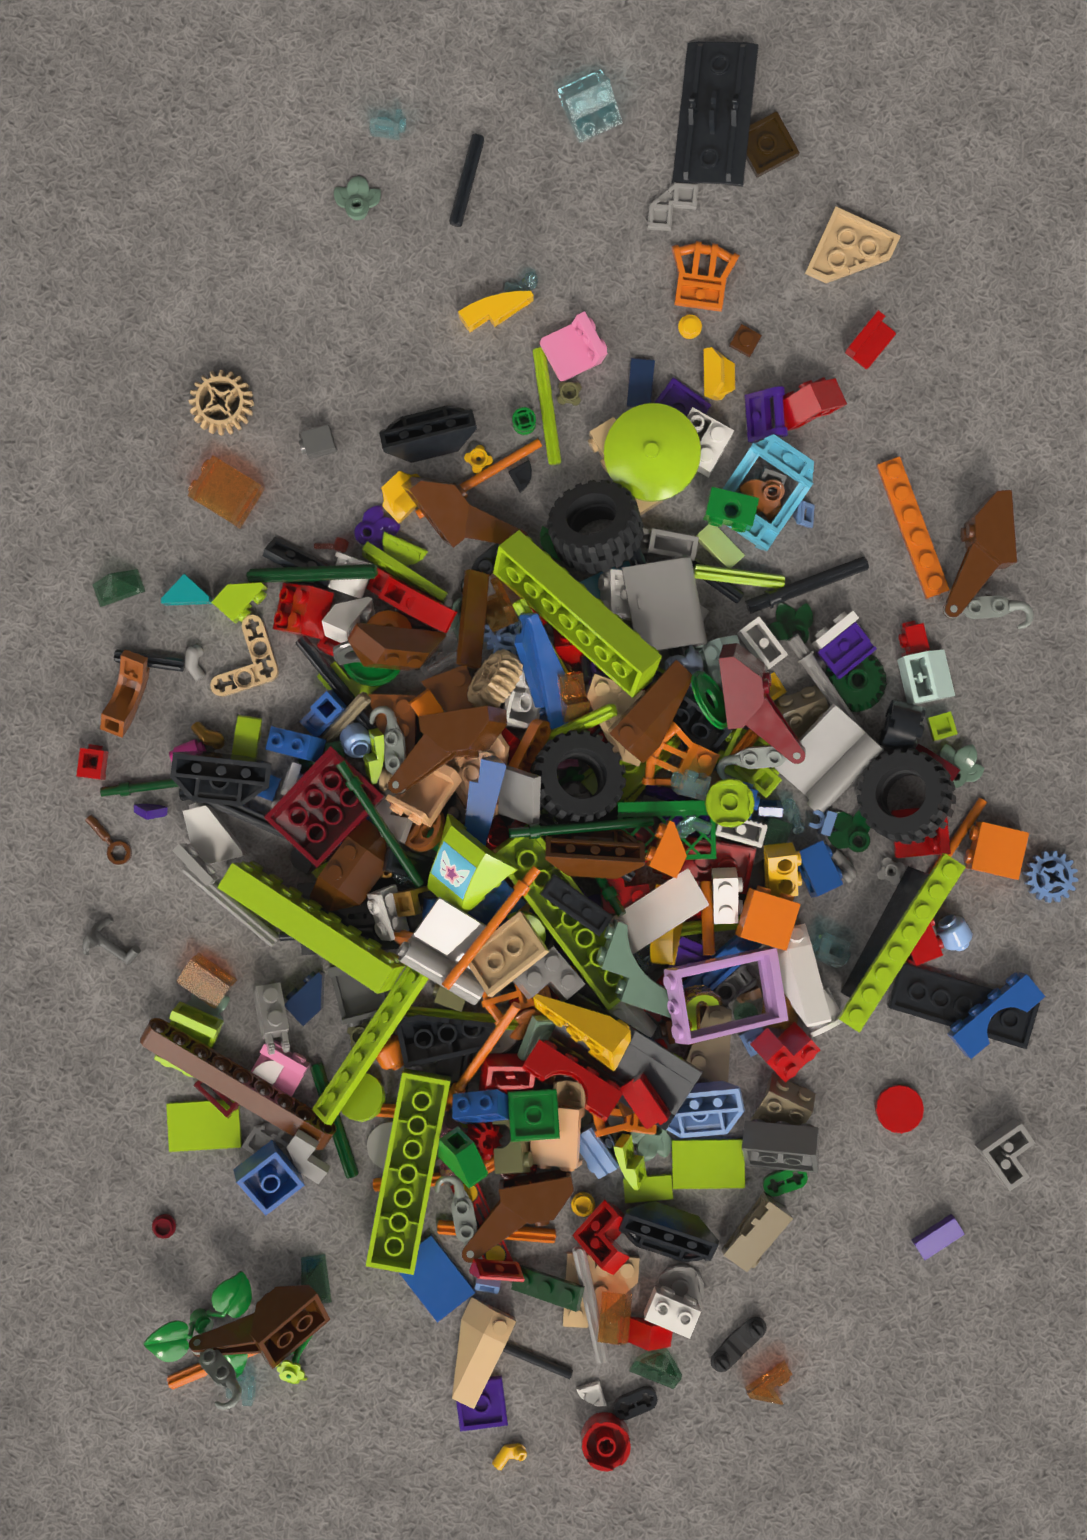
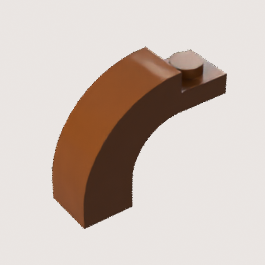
(127, 695)

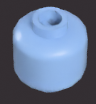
(355, 740)
(954, 932)

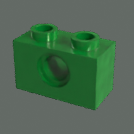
(743, 504)

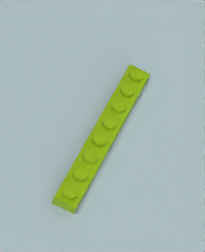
(901, 942)
(369, 1045)

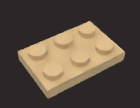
(507, 954)

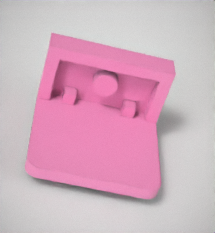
(574, 348)
(293, 1071)

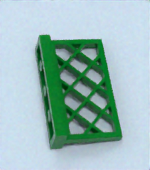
(672, 809)

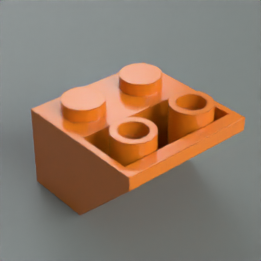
(668, 851)

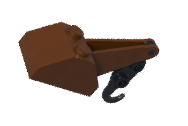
(456, 519)

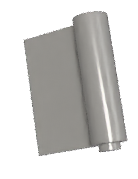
(665, 603)
(833, 760)
(439, 946)

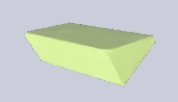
(719, 546)

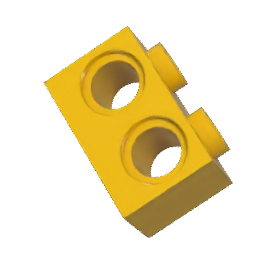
(782, 870)

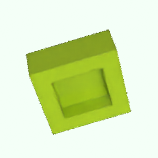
(941, 726)

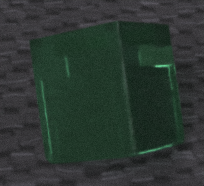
(777, 831)

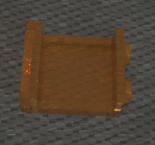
(225, 491)

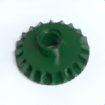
(869, 692)

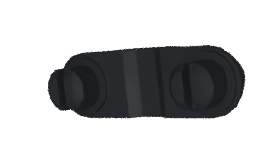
(738, 1344)

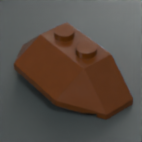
(393, 646)
(595, 853)
(352, 869)

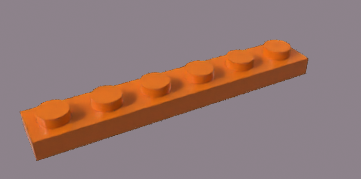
(912, 527)

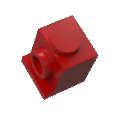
(913, 638)
(86, 769)

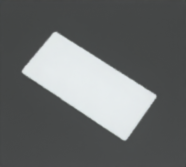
(662, 910)

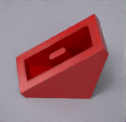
(648, 1335)

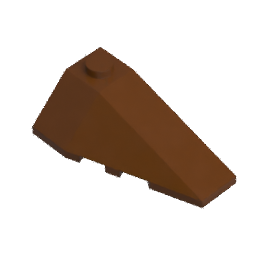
(650, 716)

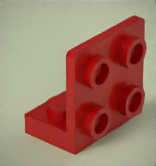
(932, 846)

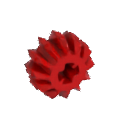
(485, 1138)

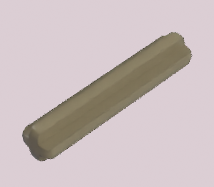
(346, 717)

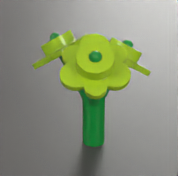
(291, 1370)

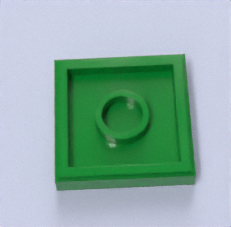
(533, 1115)

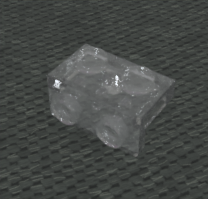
(443, 657)

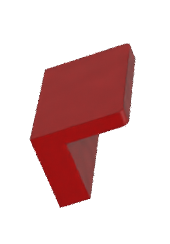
(870, 341)
(645, 1101)

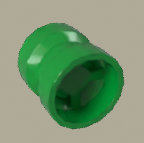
(525, 425)

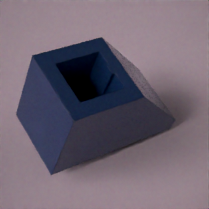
(308, 1000)

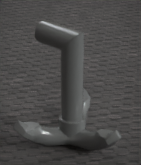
(96, 939)

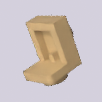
(569, 1093)

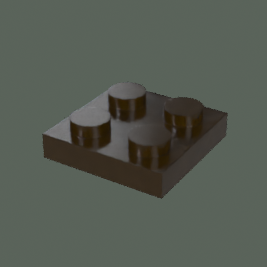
(769, 145)

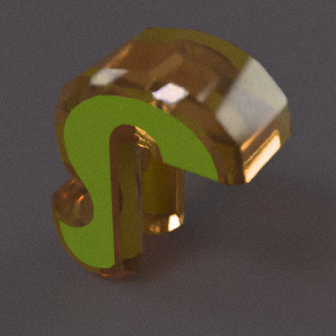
(694, 998)

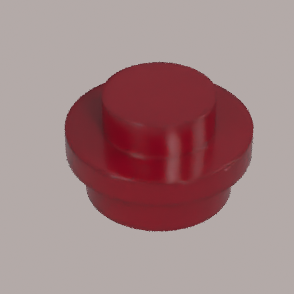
(164, 1226)

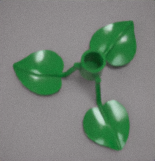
(229, 1297)

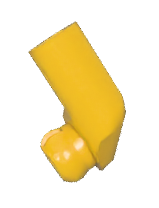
(509, 1451)

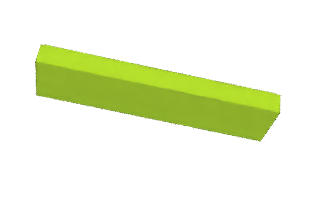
(402, 572)

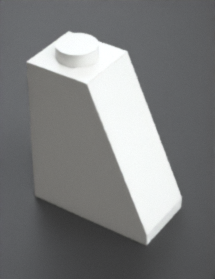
(211, 835)

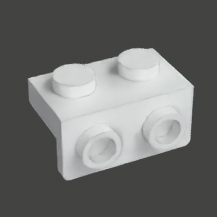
(842, 622)

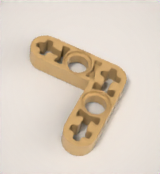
(254, 669)

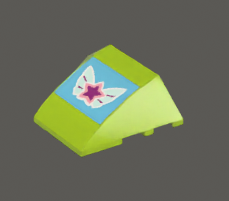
(465, 868)

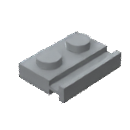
(201, 869)

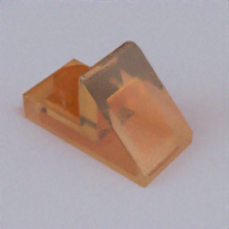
(573, 696)
(764, 1387)

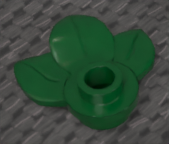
(790, 620)
(847, 829)

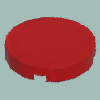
(899, 1108)

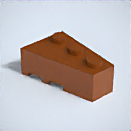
(451, 688)
(404, 713)

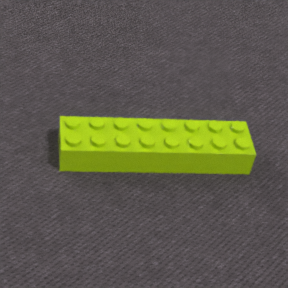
(576, 613)
(312, 926)
(574, 938)
(408, 1171)

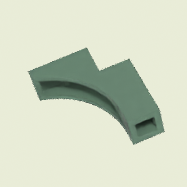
(636, 986)

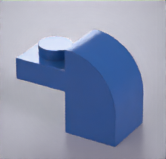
(323, 713)

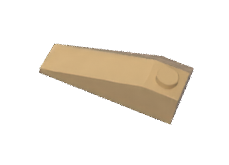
(480, 1344)

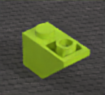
(235, 599)

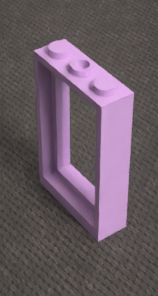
(771, 987)

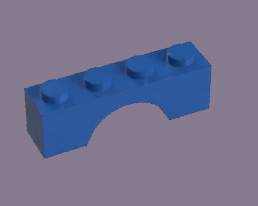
(971, 1033)

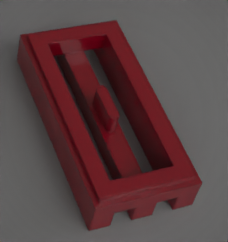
(227, 1113)

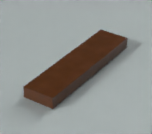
(472, 619)

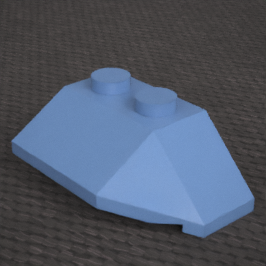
(708, 1110)

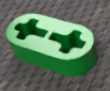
(785, 1187)

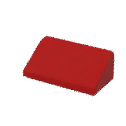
(496, 1270)

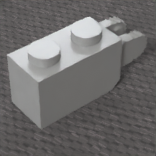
(272, 1015)

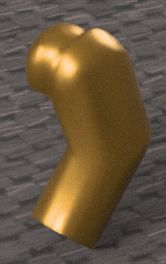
(208, 736)

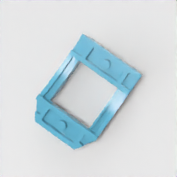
(789, 462)

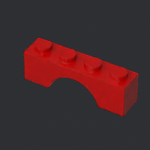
(599, 1095)

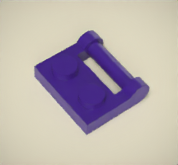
(759, 414)

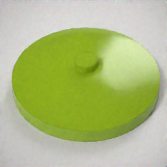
(652, 452)

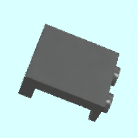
(354, 998)

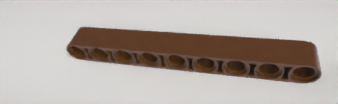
(234, 1081)

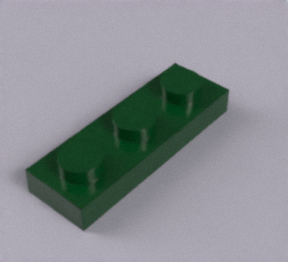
(550, 1289)

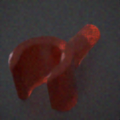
(339, 545)

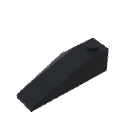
(694, 723)
(438, 1038)

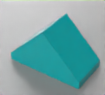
(185, 592)

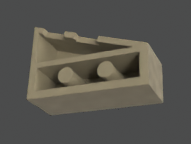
(712, 1054)
(757, 1232)

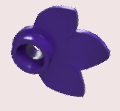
(377, 524)

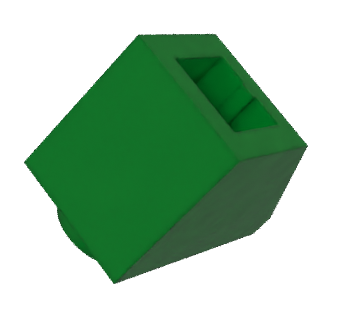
(462, 1157)

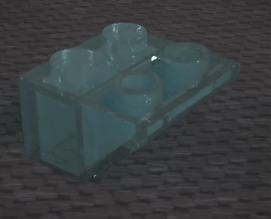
(590, 105)

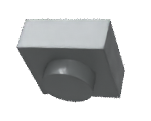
(772, 473)

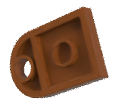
(417, 835)

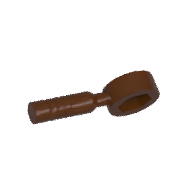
(105, 836)

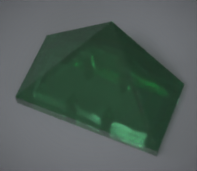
(118, 587)
(315, 1273)
(657, 1366)

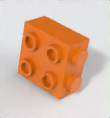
(996, 850)
(768, 918)

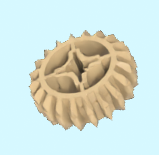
(213, 407)
(495, 679)

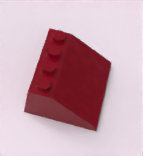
(321, 809)

